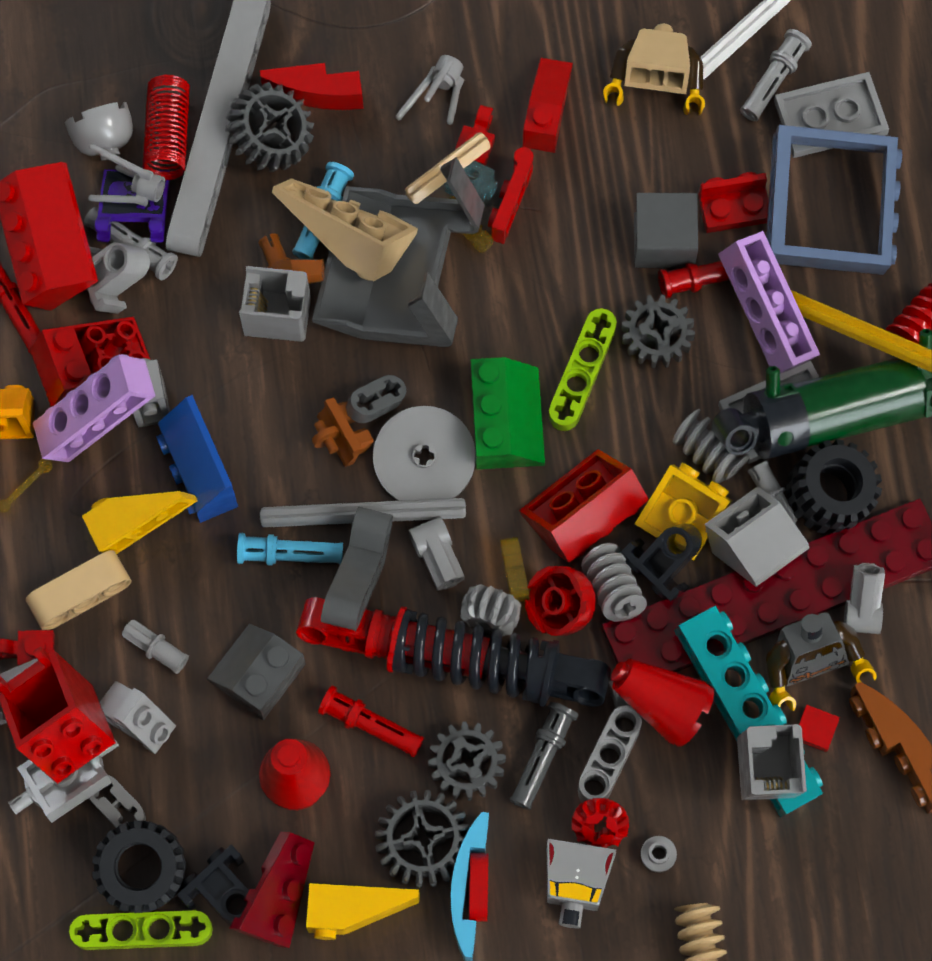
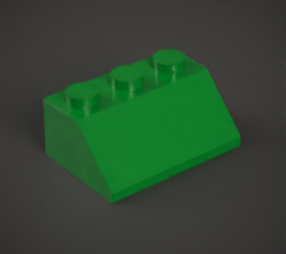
(506, 414)

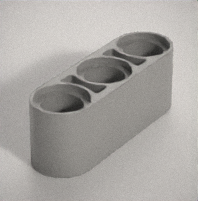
(612, 739)

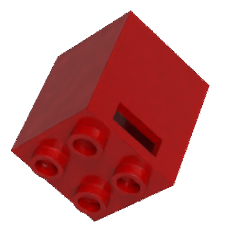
(55, 716)

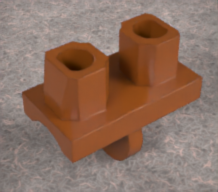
(337, 434)

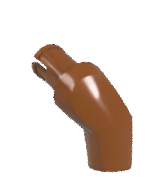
(278, 260)

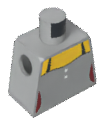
(576, 878)

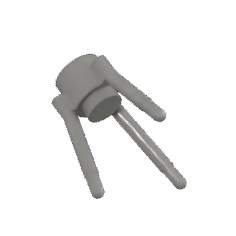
(443, 75)
(144, 183)

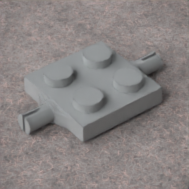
(61, 797)

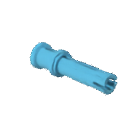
(335, 183)
(332, 551)

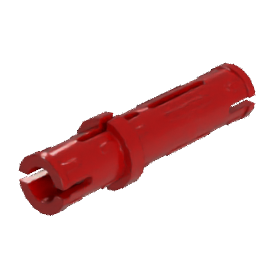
(12, 307)

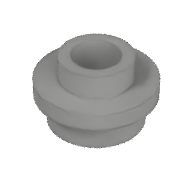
(655, 864)

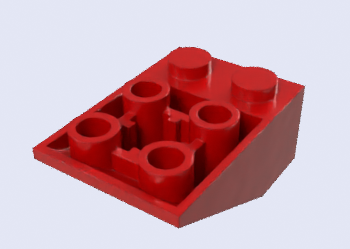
(74, 352)

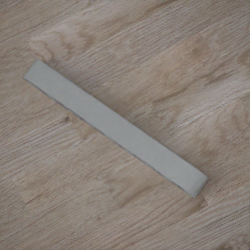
(210, 146)

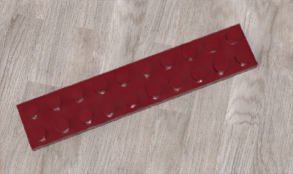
(807, 585)

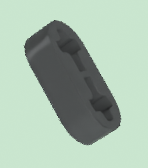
(373, 392)

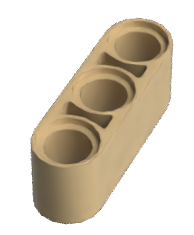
(78, 590)

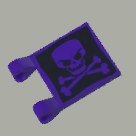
(120, 184)

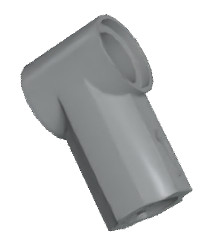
(434, 546)
(865, 608)

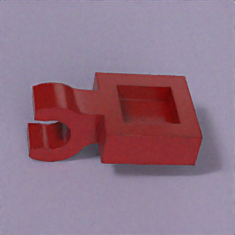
(482, 124)
(26, 644)

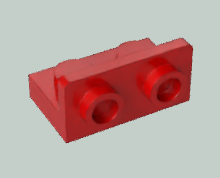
(734, 202)

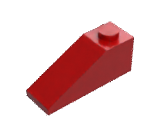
(546, 105)

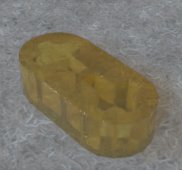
(514, 568)

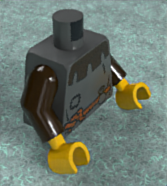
(811, 650)

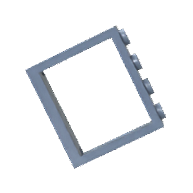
(778, 197)

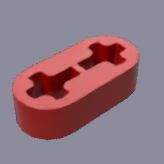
(478, 887)

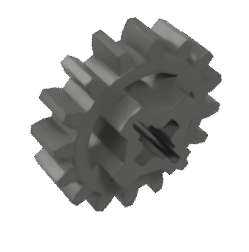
(668, 321)
(454, 768)

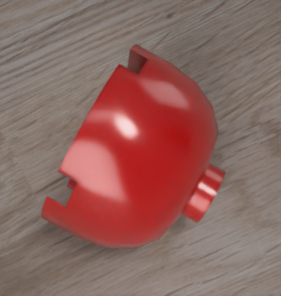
(560, 600)

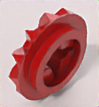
(590, 813)

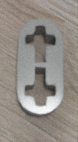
(122, 798)

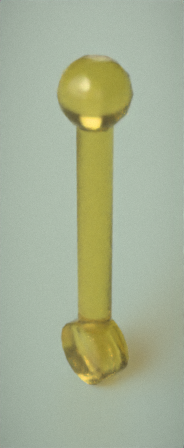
(45, 466)

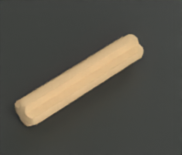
(434, 178)

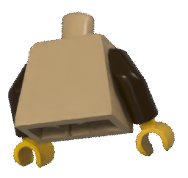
(658, 62)

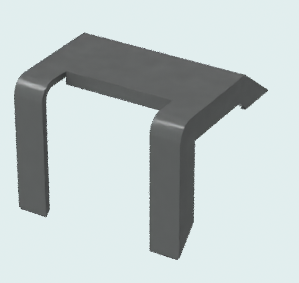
(407, 300)

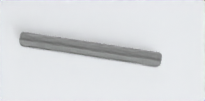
(344, 512)

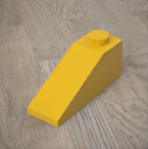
(126, 519)
(348, 908)

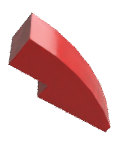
(316, 87)

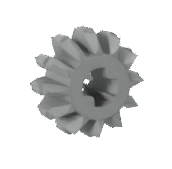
(490, 609)

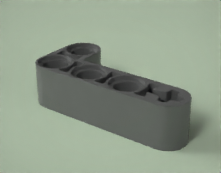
(358, 570)

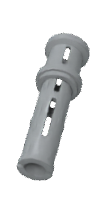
(782, 63)
(160, 261)

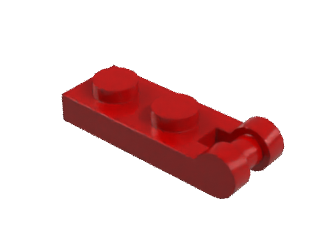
(512, 195)

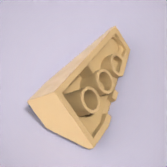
(356, 237)

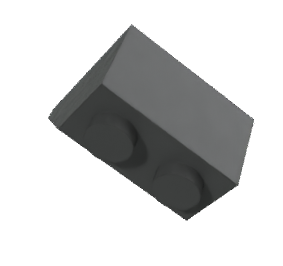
(257, 670)

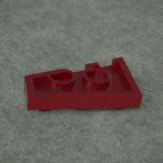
(277, 897)

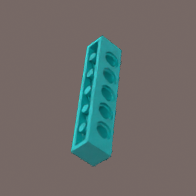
(728, 699)

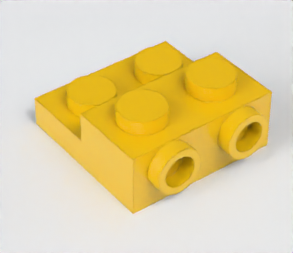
(683, 500)

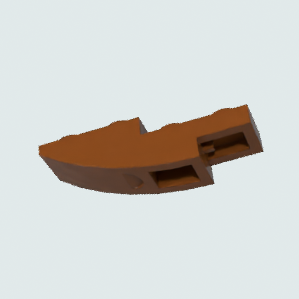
(894, 731)

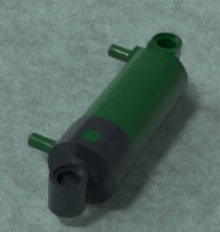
(826, 407)

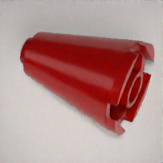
(663, 698)
(294, 774)

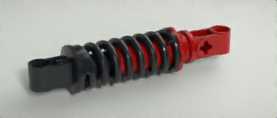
(416, 645)

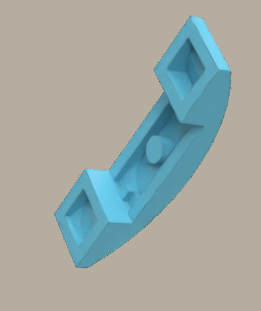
(473, 843)

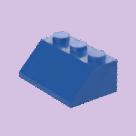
(196, 460)

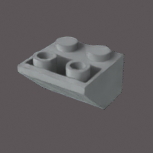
(755, 536)

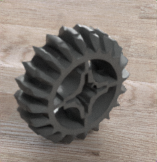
(257, 105)
(407, 843)

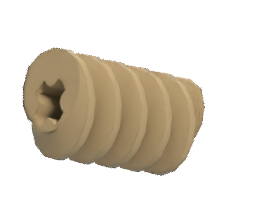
(699, 932)

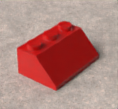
(585, 505)

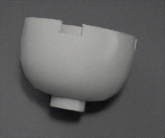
(102, 126)

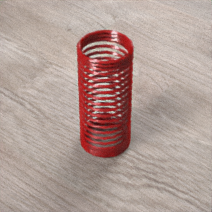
(167, 126)

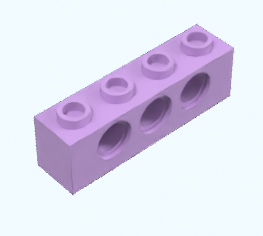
(768, 302)
(93, 408)

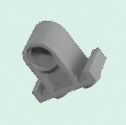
(117, 269)
(136, 716)

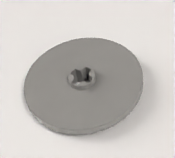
(408, 435)

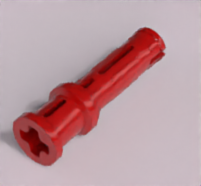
(690, 278)
(355, 714)

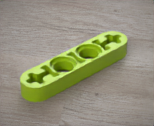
(580, 368)
(141, 924)

